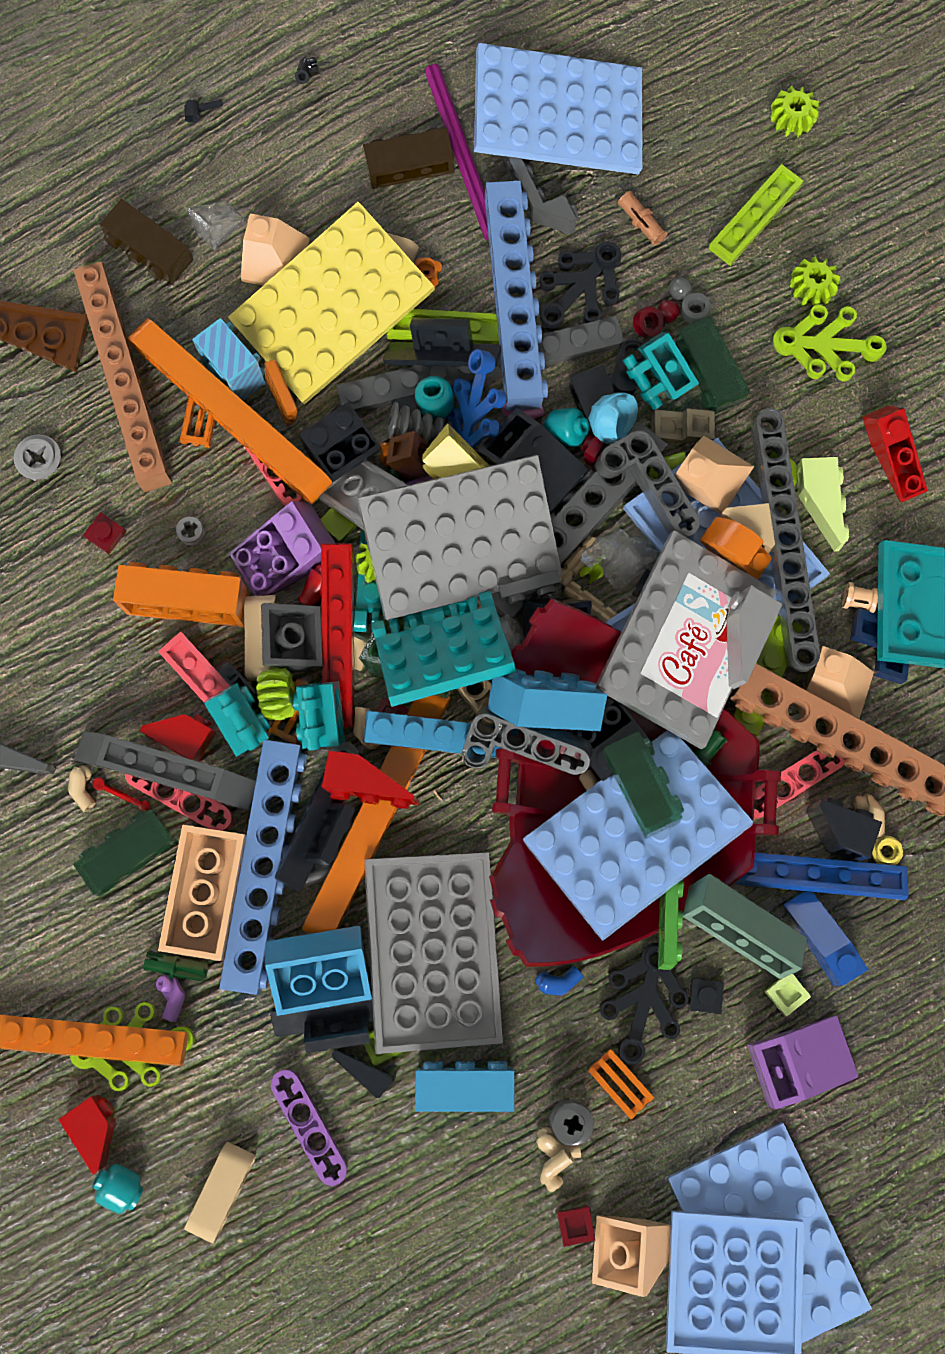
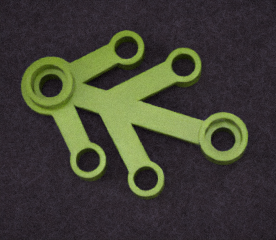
(825, 344)
(108, 1070)

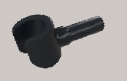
(193, 108)

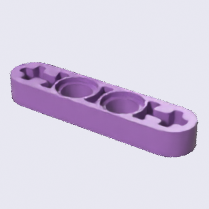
(313, 1124)

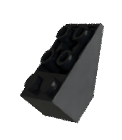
(524, 437)

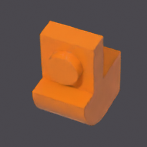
(736, 545)

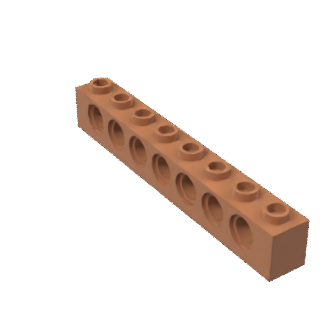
(122, 377)
(831, 744)

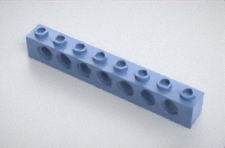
(502, 199)
(273, 756)

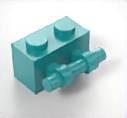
(667, 366)
(319, 715)
(238, 719)

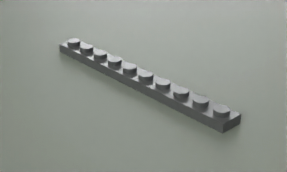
(556, 346)

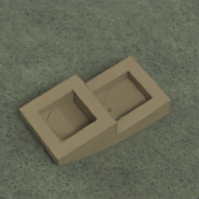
(683, 426)

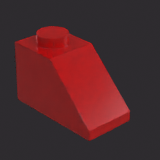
(182, 735)
(91, 1130)

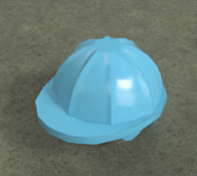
(613, 417)

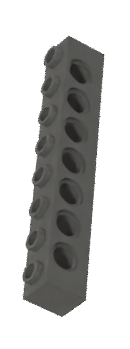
(590, 515)

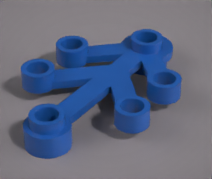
(471, 409)

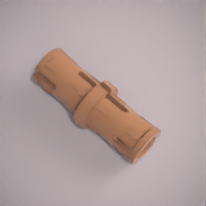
(642, 218)

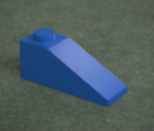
(825, 939)

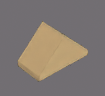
(755, 518)

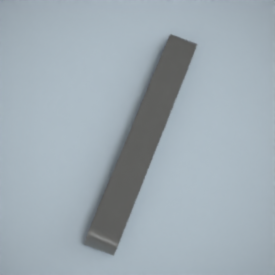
(785, 554)

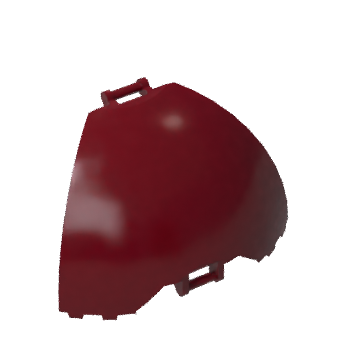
(533, 908)

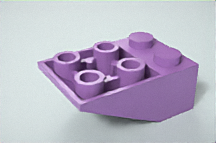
(282, 549)
(802, 1062)

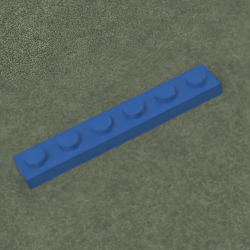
(827, 876)

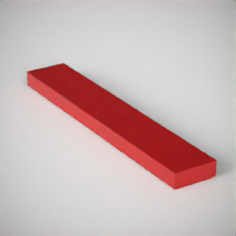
(338, 622)

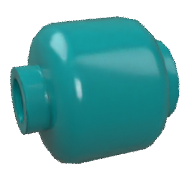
(434, 397)
(567, 426)
(117, 1188)

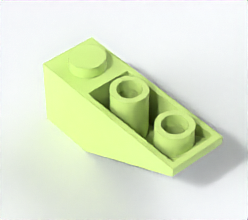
(821, 494)

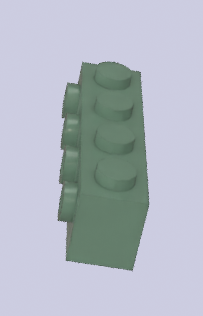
(745, 926)

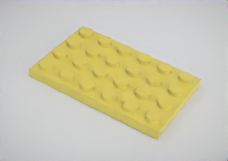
(332, 302)

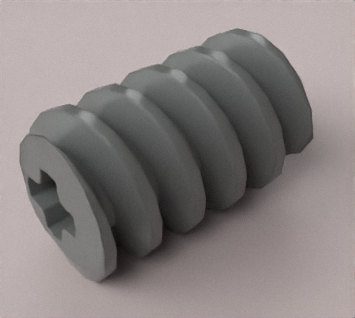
(403, 422)
(575, 1134)

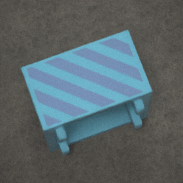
(229, 359)

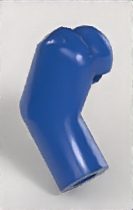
(558, 985)

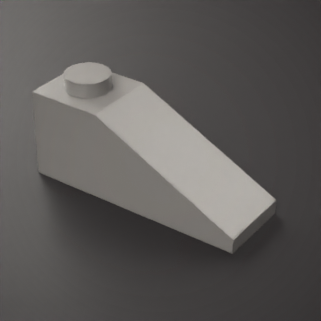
(747, 631)

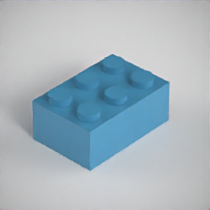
(547, 701)
(318, 970)
(464, 1087)

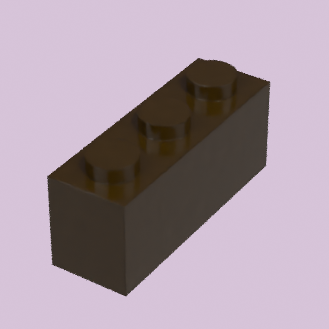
(409, 157)
(145, 242)

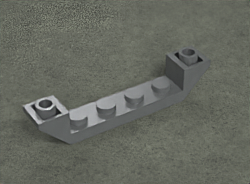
(554, 213)
(166, 769)

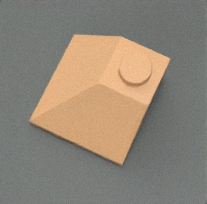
(268, 248)
(712, 474)
(840, 681)
(629, 1253)

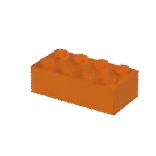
(180, 594)

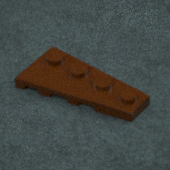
(44, 332)

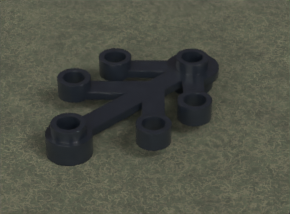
(583, 282)
(646, 997)

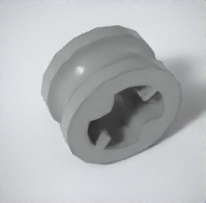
(199, 532)

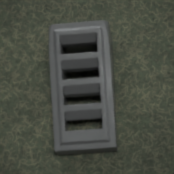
(17, 760)

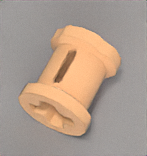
(860, 598)

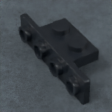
(437, 344)
(315, 838)
(327, 1026)

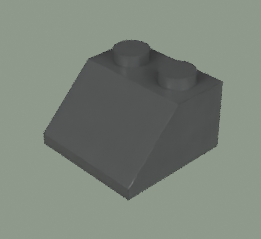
(291, 637)

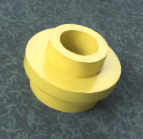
(895, 847)

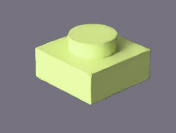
(787, 994)

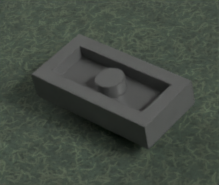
(541, 584)

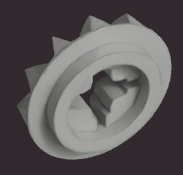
(37, 444)

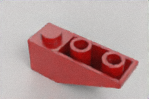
(896, 451)
(356, 777)

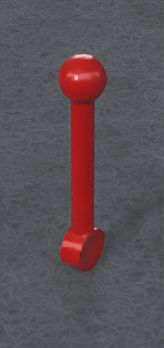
(99, 784)

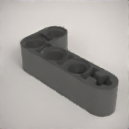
(652, 488)
(528, 746)

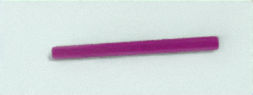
(458, 144)

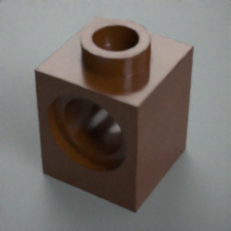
(406, 455)

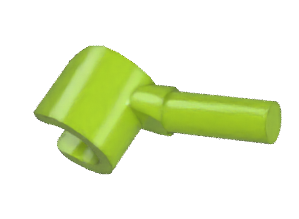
(595, 572)

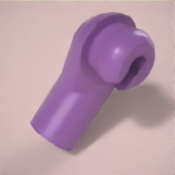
(173, 994)

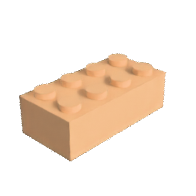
(202, 893)

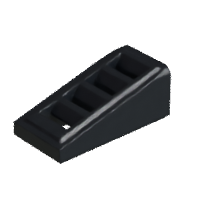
(368, 1075)

